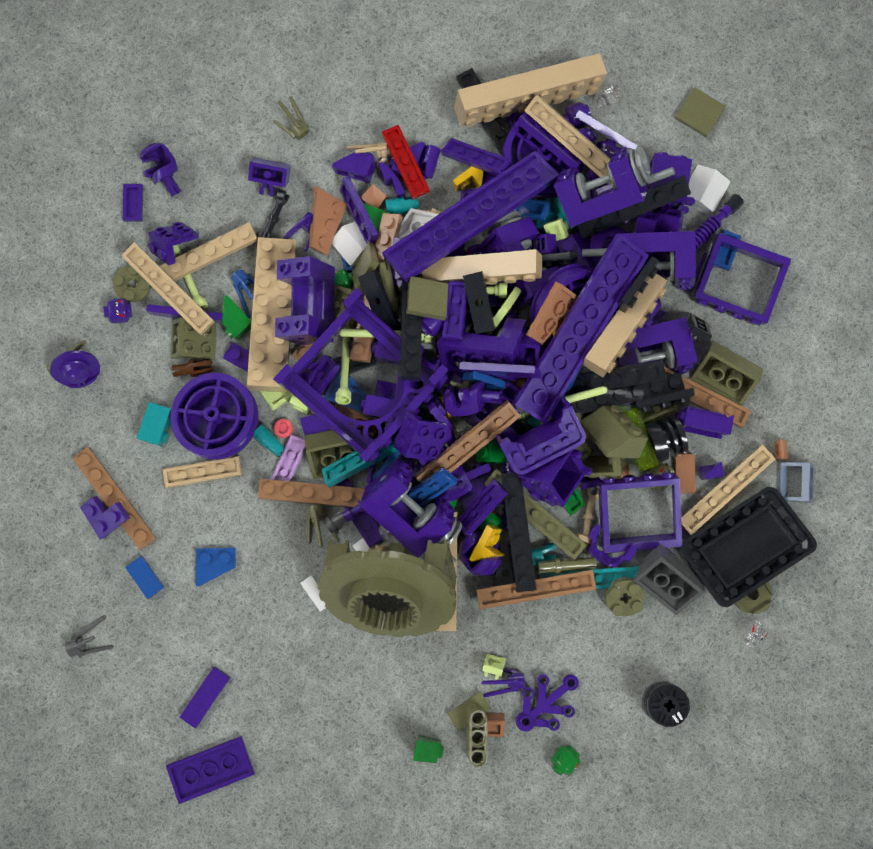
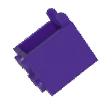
(682, 166)
(556, 479)

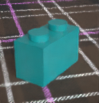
(155, 425)

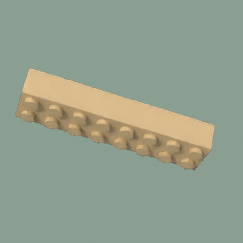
(516, 92)
(270, 301)

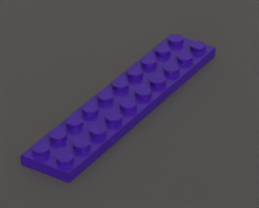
(470, 216)
(581, 328)

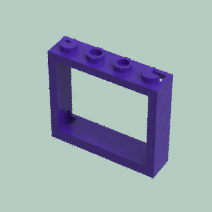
(751, 251)
(640, 542)

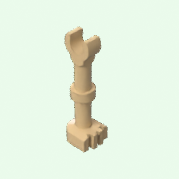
(588, 517)

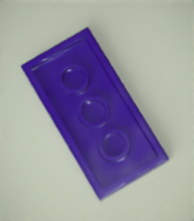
(210, 769)

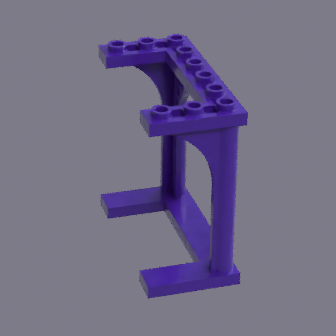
(368, 448)

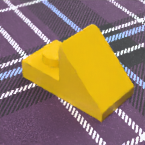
(463, 181)
(484, 547)

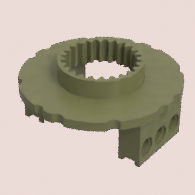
(425, 585)

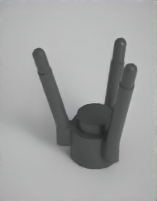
(77, 644)

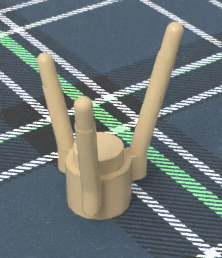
(381, 151)

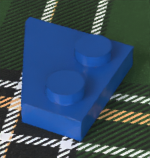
(357, 392)
(213, 563)

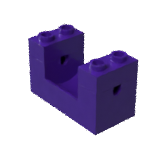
(311, 299)
(376, 406)

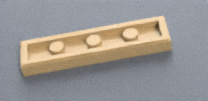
(202, 472)

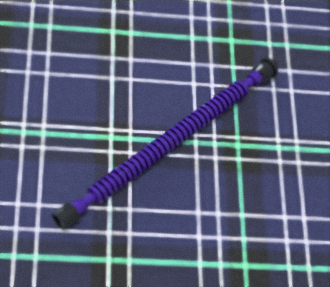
(705, 230)

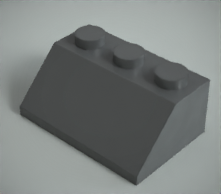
(669, 580)

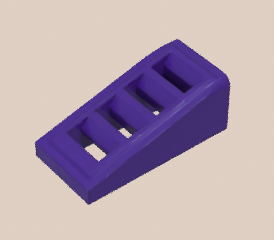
(550, 244)

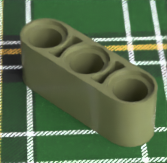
(480, 743)

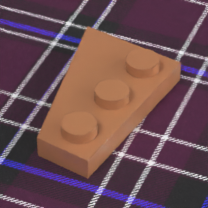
(326, 219)
(552, 310)

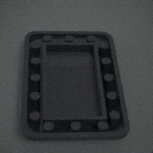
(748, 546)

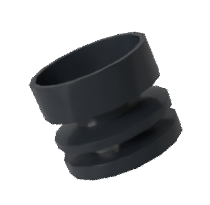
(667, 438)
(661, 693)

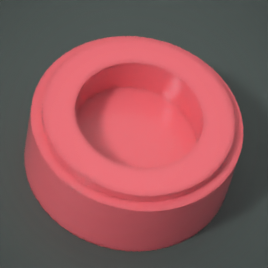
(283, 428)

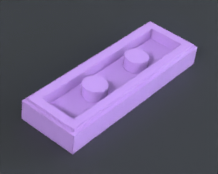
(289, 459)

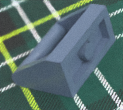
(806, 484)

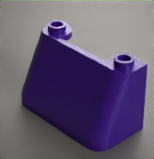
(544, 441)

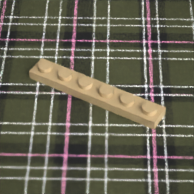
(568, 135)
(211, 252)
(168, 288)
(726, 489)

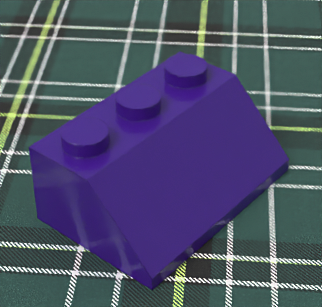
(576, 243)

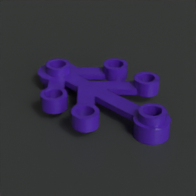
(544, 704)

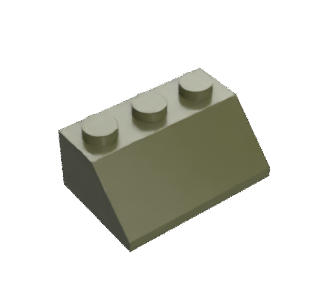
(727, 373)
(614, 432)
(324, 450)

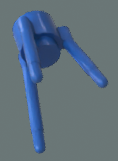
(242, 281)

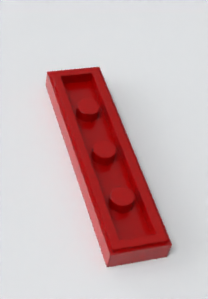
(405, 162)

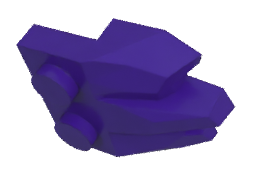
(438, 415)

